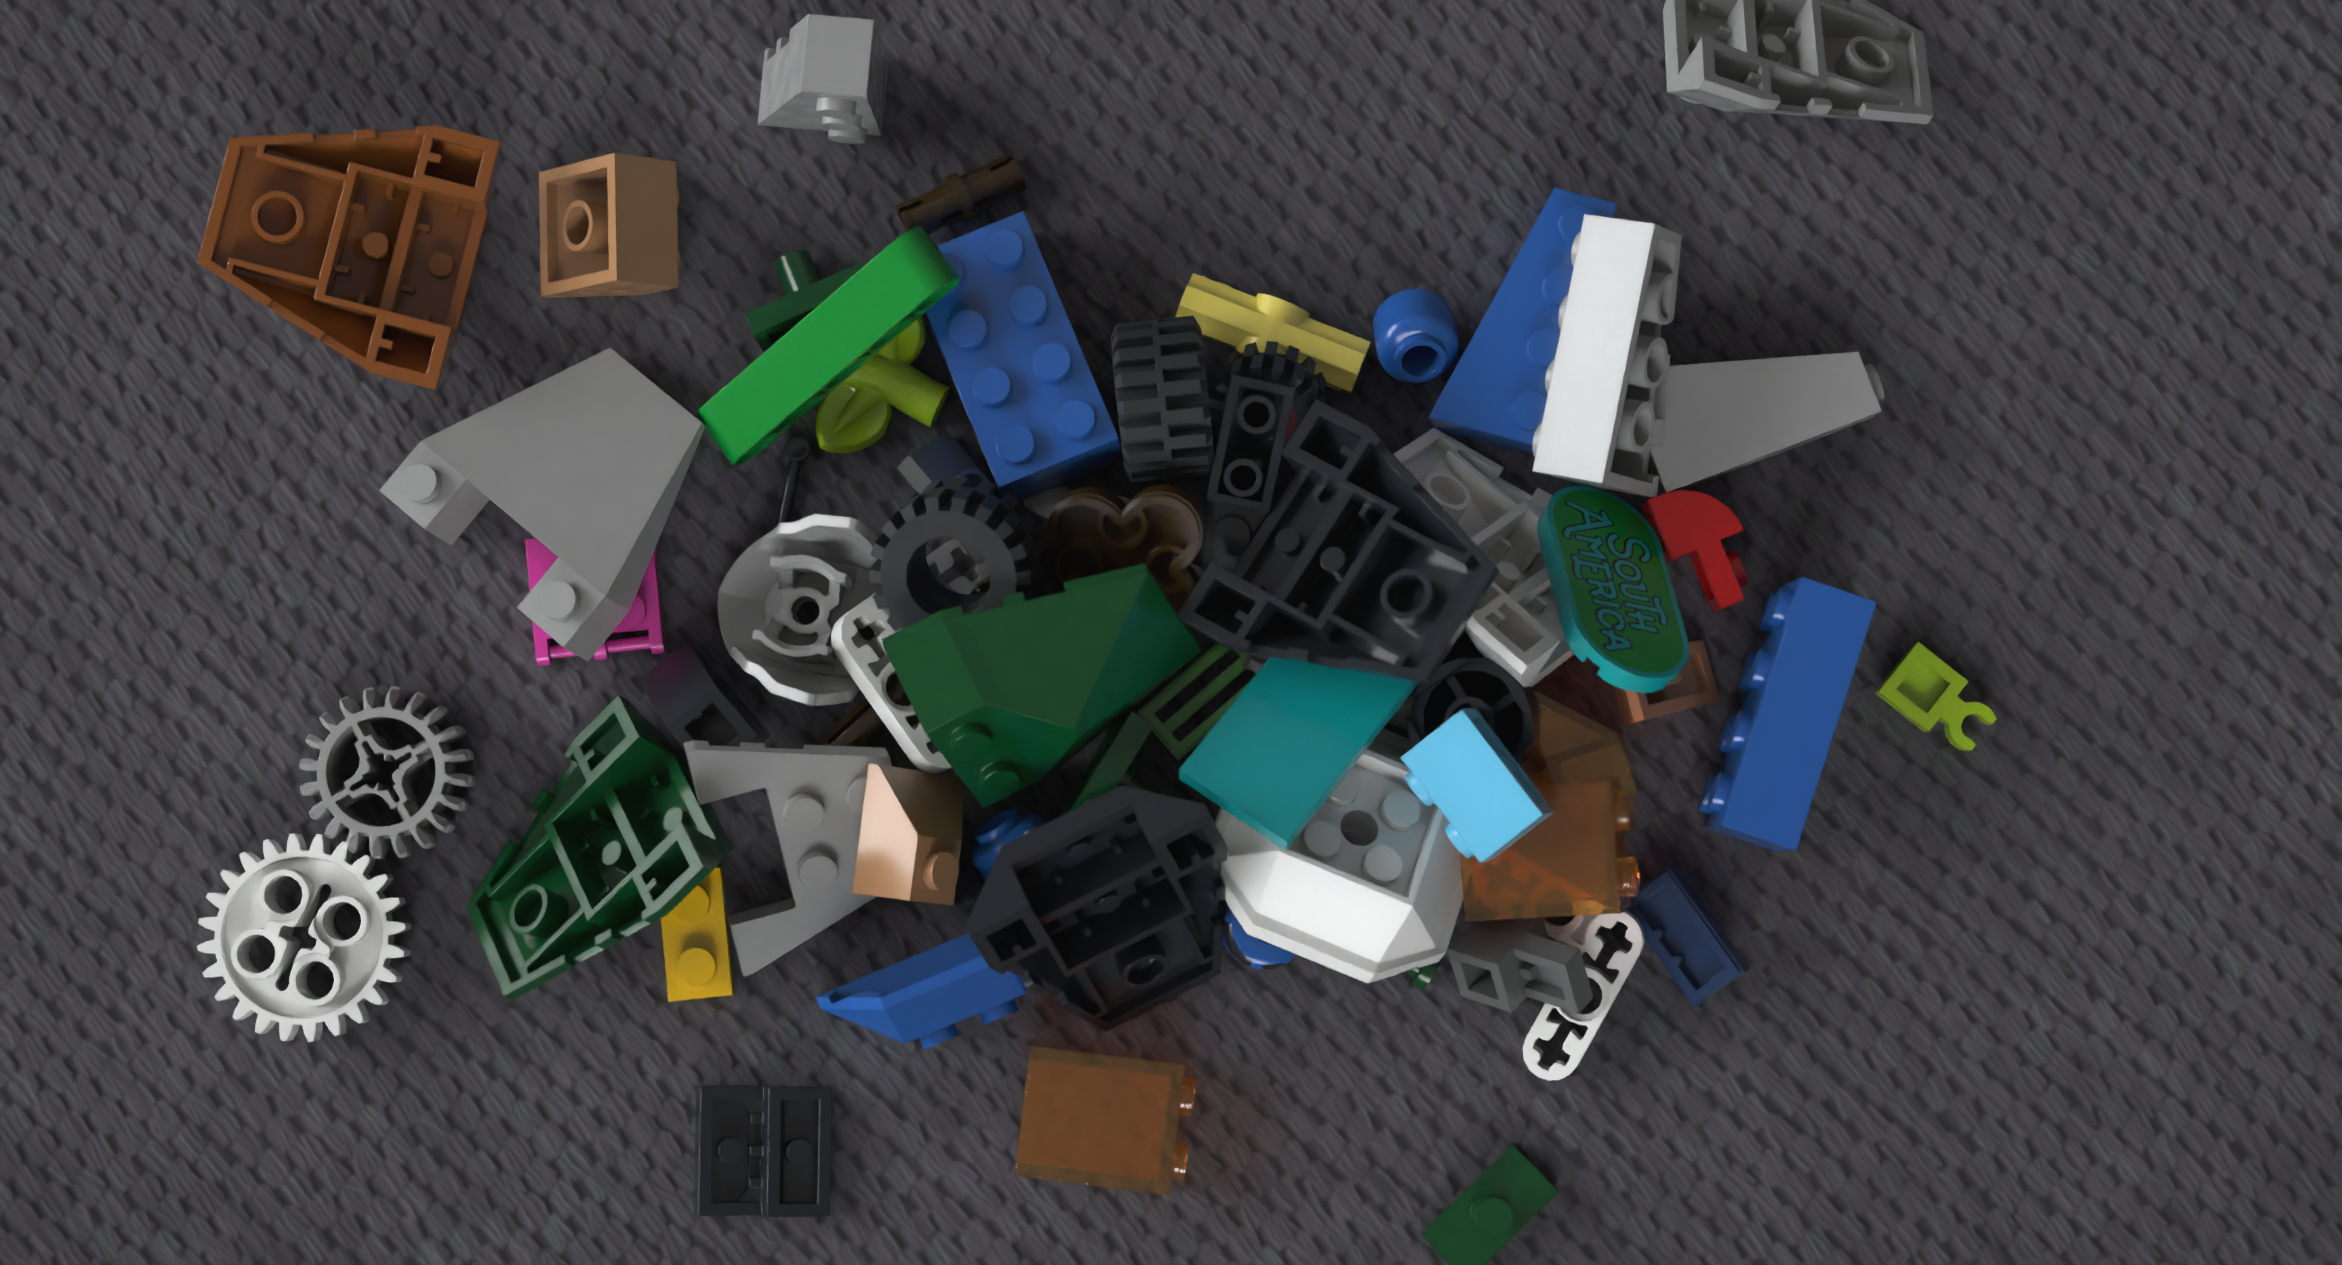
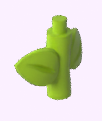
(861, 407)

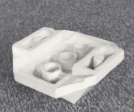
(1348, 904)

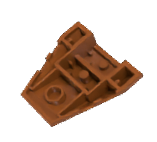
(358, 238)

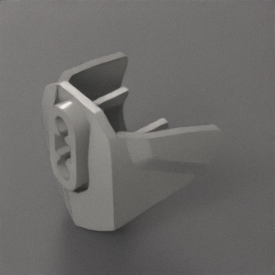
(760, 598)

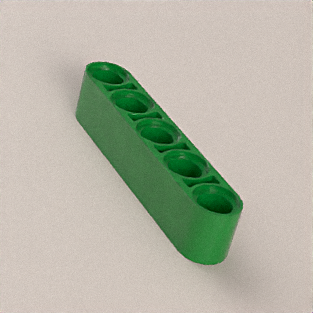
(828, 345)

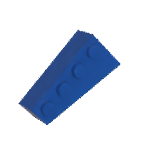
(1501, 377)

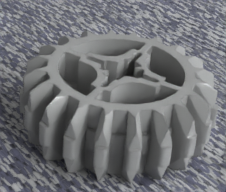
(369, 747)

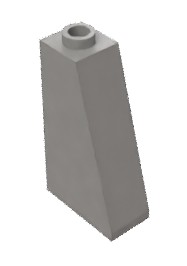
(1753, 409)

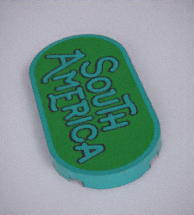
(1612, 589)

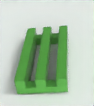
(1164, 730)

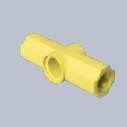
(1242, 319)

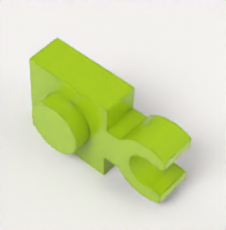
(1928, 691)

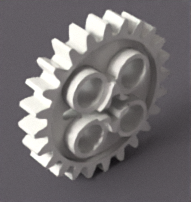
(253, 912)

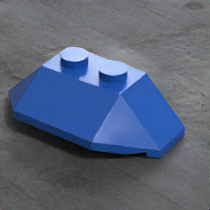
(927, 994)

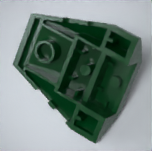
(1040, 677)
(601, 857)

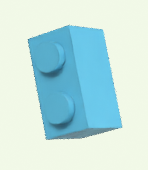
(1475, 786)

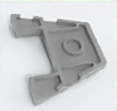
(817, 819)

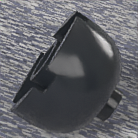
(1483, 685)

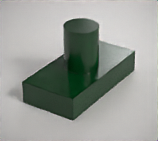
(803, 294)
(1489, 1210)

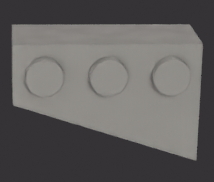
(826, 79)

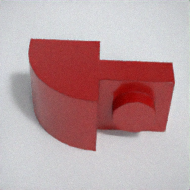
(1695, 526)

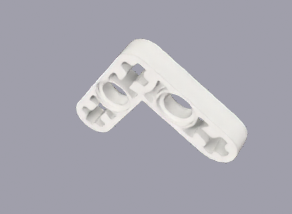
(873, 686)
(1583, 934)

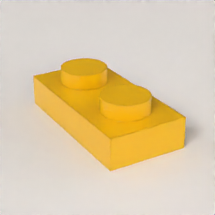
(699, 943)

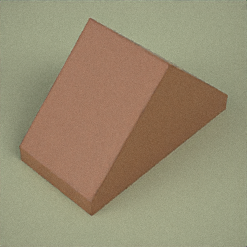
(1690, 689)

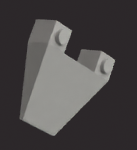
(582, 468)

